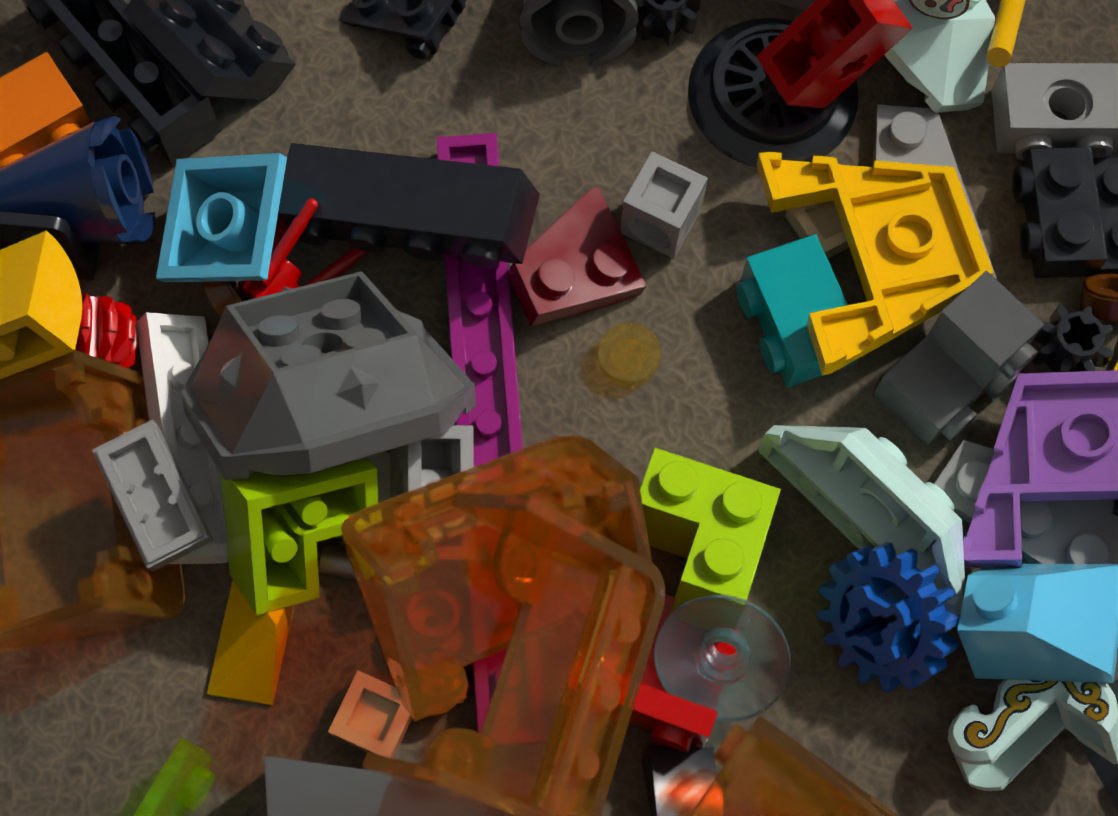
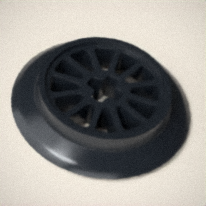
(728, 126)

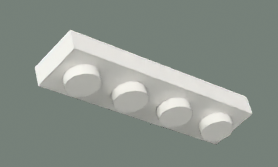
(169, 353)

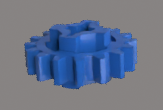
(884, 584)

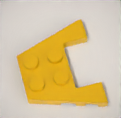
(906, 236)

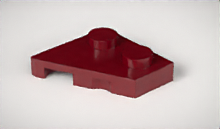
(576, 265)

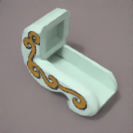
(1024, 721)

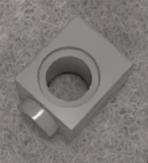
(663, 204)

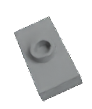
(152, 495)

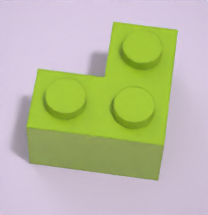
(710, 520)
(277, 525)

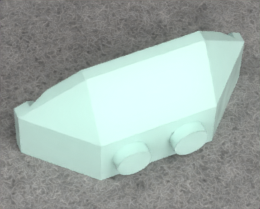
(946, 56)
(872, 496)

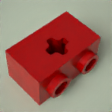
(831, 48)

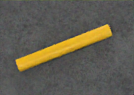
(1005, 32)

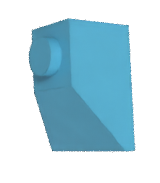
(222, 218)
(1042, 622)

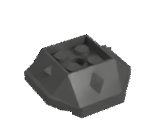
(320, 381)

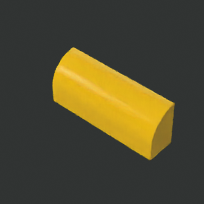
(37, 304)

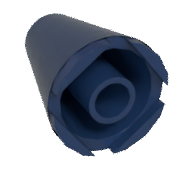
(89, 180)

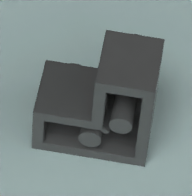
(969, 352)

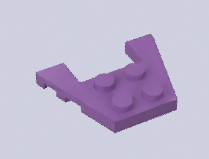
(1050, 447)

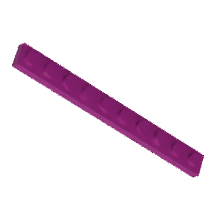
(486, 353)

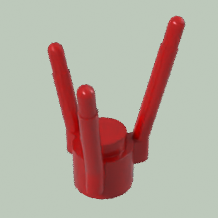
(284, 273)

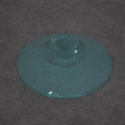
(731, 684)

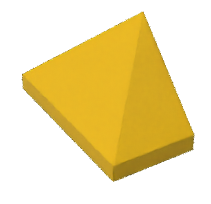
(249, 651)

